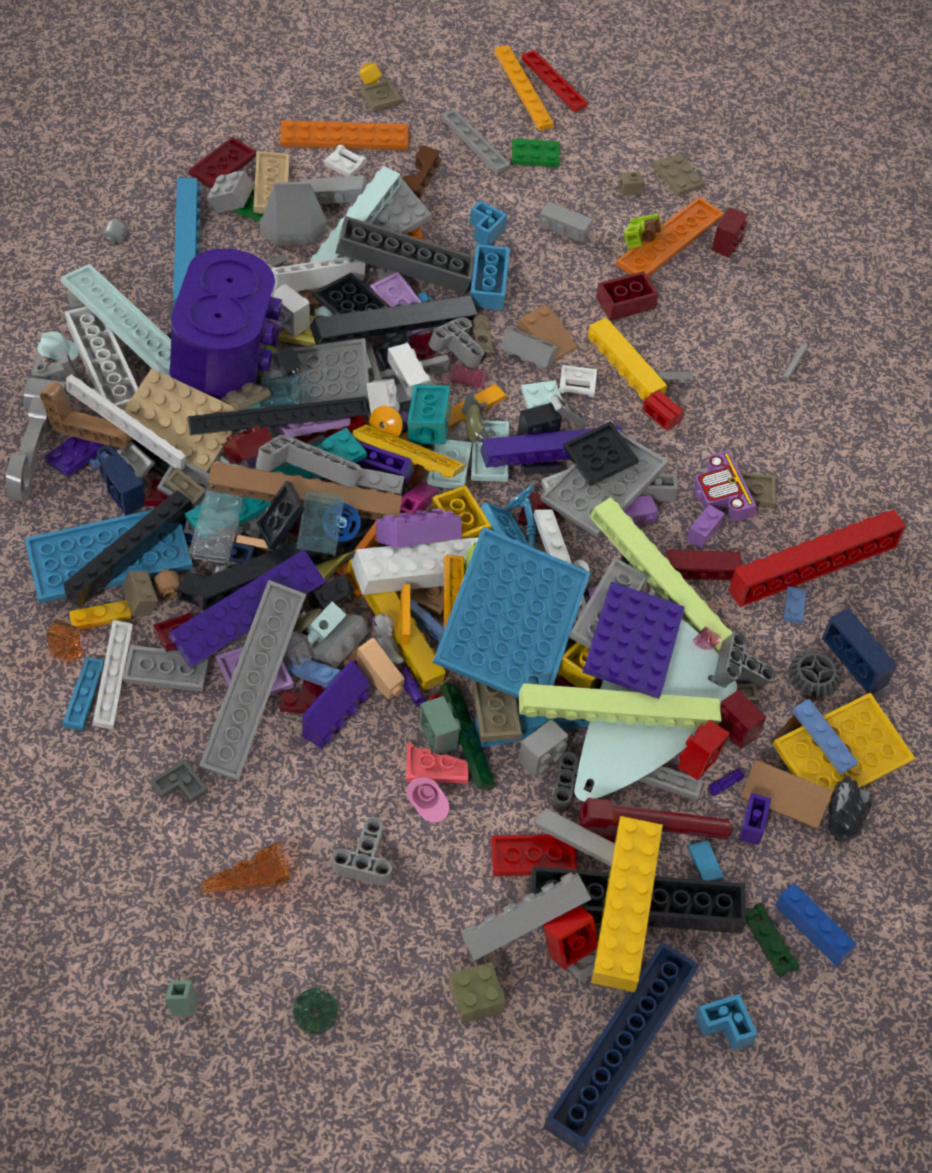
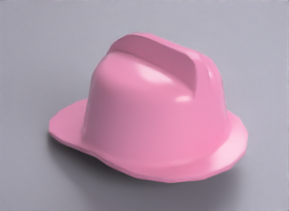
(428, 799)

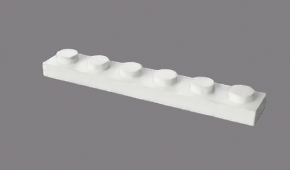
(112, 675)

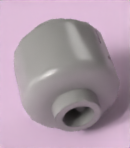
(115, 232)

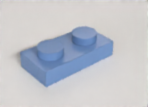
(794, 605)

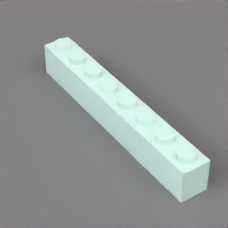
(365, 208)

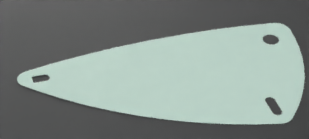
(624, 752)

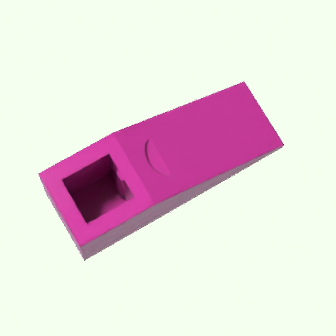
(418, 498)

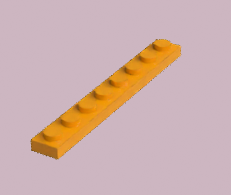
(524, 87)

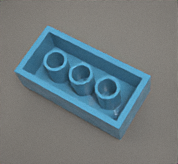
(489, 276)

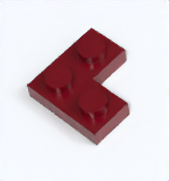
(300, 701)

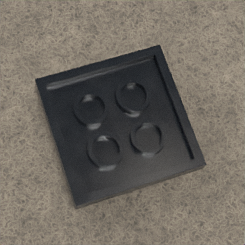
(600, 453)

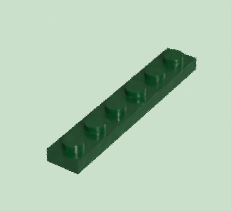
(468, 738)

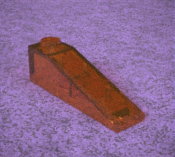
(264, 870)

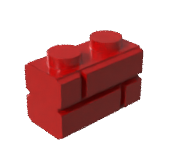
(663, 410)

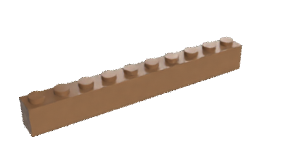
(264, 486)

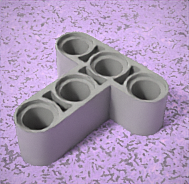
(456, 338)
(366, 858)

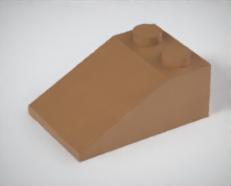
(548, 327)

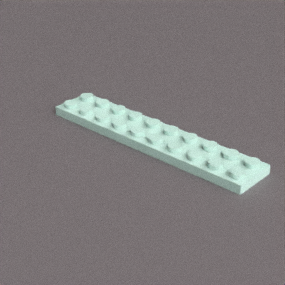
(120, 316)

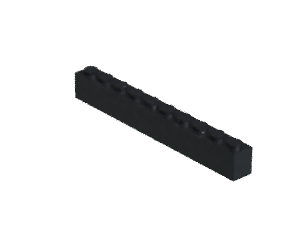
(390, 319)
(224, 583)

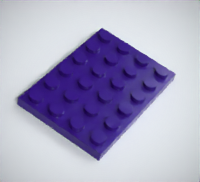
(634, 640)

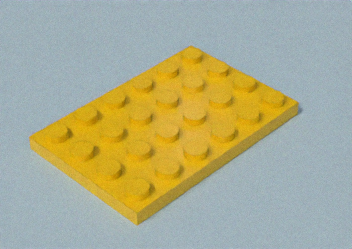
(866, 735)

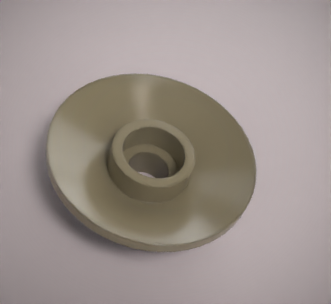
(305, 619)

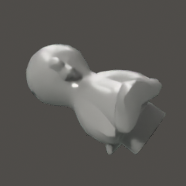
(383, 627)

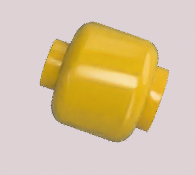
(370, 73)

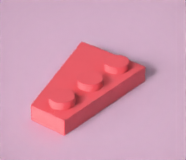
(434, 766)

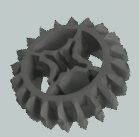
(809, 682)

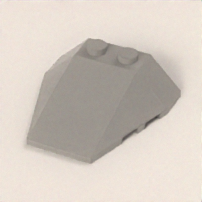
(293, 215)

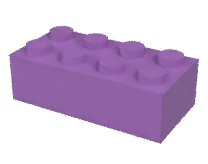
(418, 528)

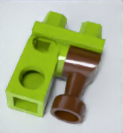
(642, 227)

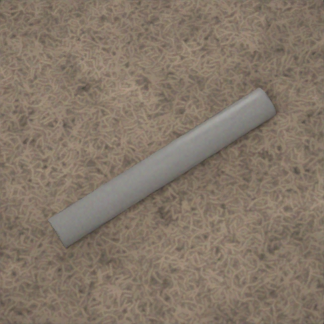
(794, 362)

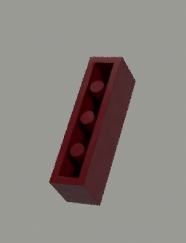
(704, 564)

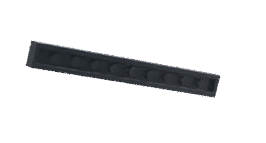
(277, 416)

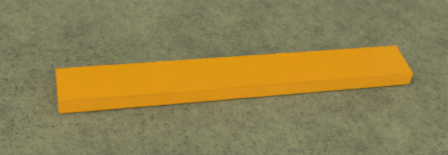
(491, 396)

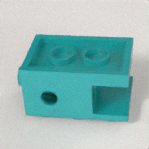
(429, 414)

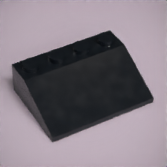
(348, 295)

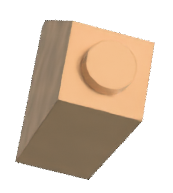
(379, 669)

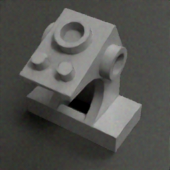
(57, 371)

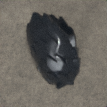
(848, 809)

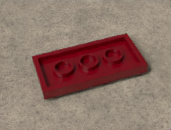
(222, 161)

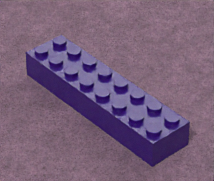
(234, 615)

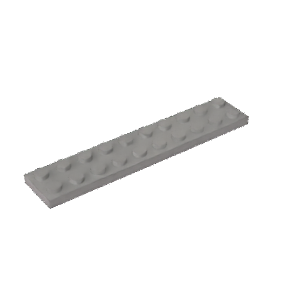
(252, 681)

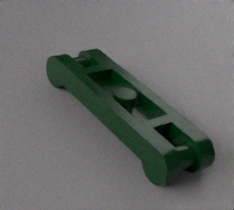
(770, 941)

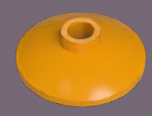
(390, 417)

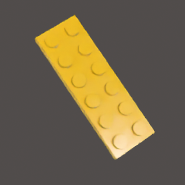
(419, 455)

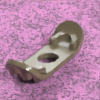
(480, 328)

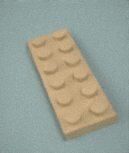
(269, 169)

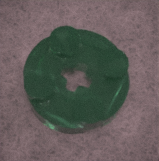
(303, 1007)

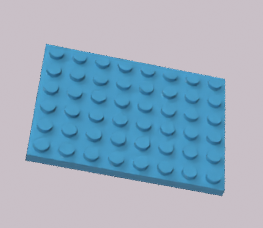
(511, 615)

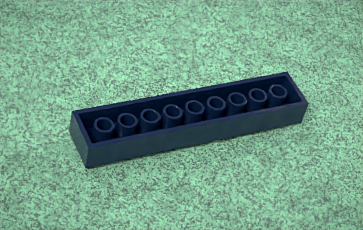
(620, 1048)

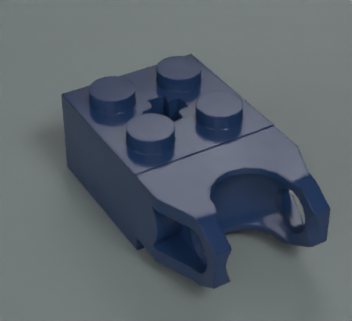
(121, 481)

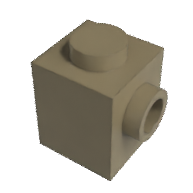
(631, 183)

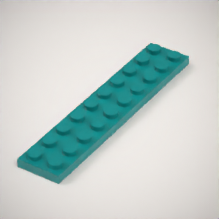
(340, 444)

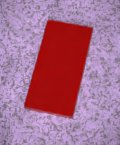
(518, 853)

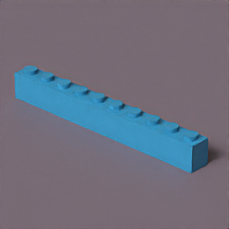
(186, 228)

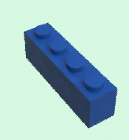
(815, 924)

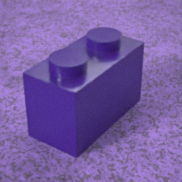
(754, 818)

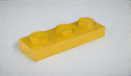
(100, 615)

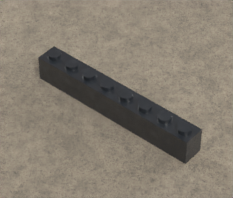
(127, 549)

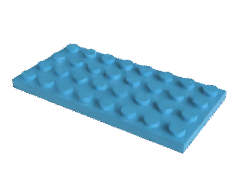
(64, 552)

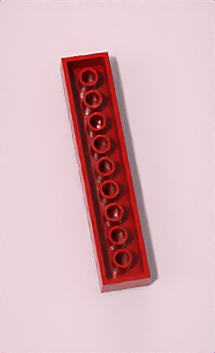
(816, 557)

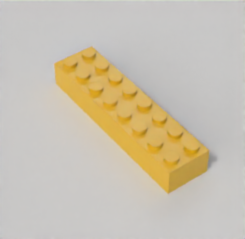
(627, 904)

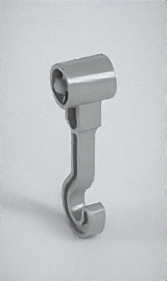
(22, 465)

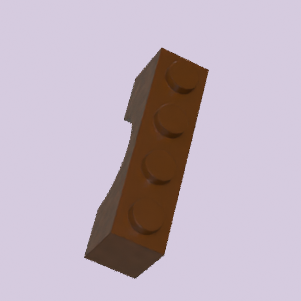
(426, 161)

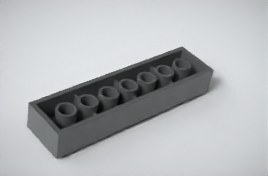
(405, 254)

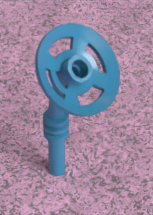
(523, 501)

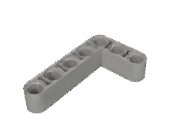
(309, 458)

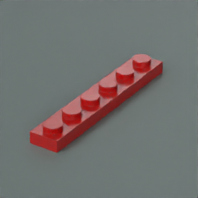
(554, 80)

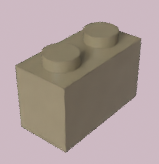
(139, 593)

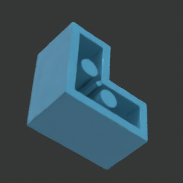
(488, 223)
(727, 1016)

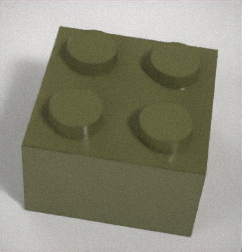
(476, 993)

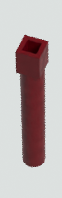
(603, 813)

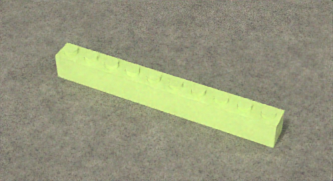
(661, 575)
(617, 706)

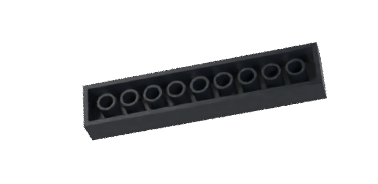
(673, 904)

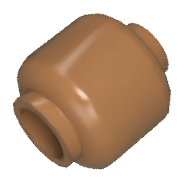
(167, 584)

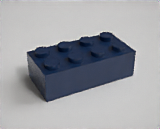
(859, 651)

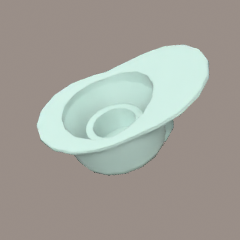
(54, 341)

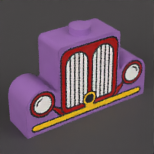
(724, 488)

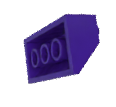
(335, 705)

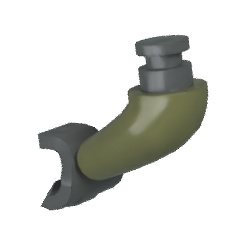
(473, 424)

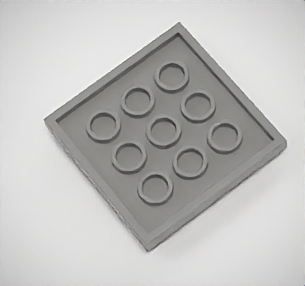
(402, 212)

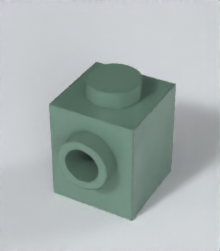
(181, 998)

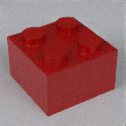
(702, 749)
(571, 937)

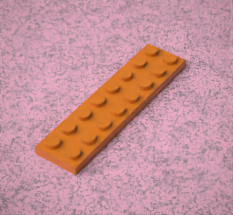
(345, 133)
(673, 238)

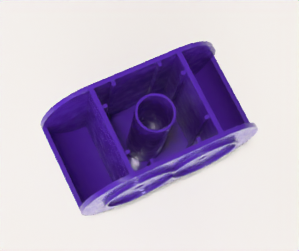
(224, 322)

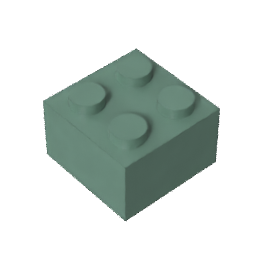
(439, 725)

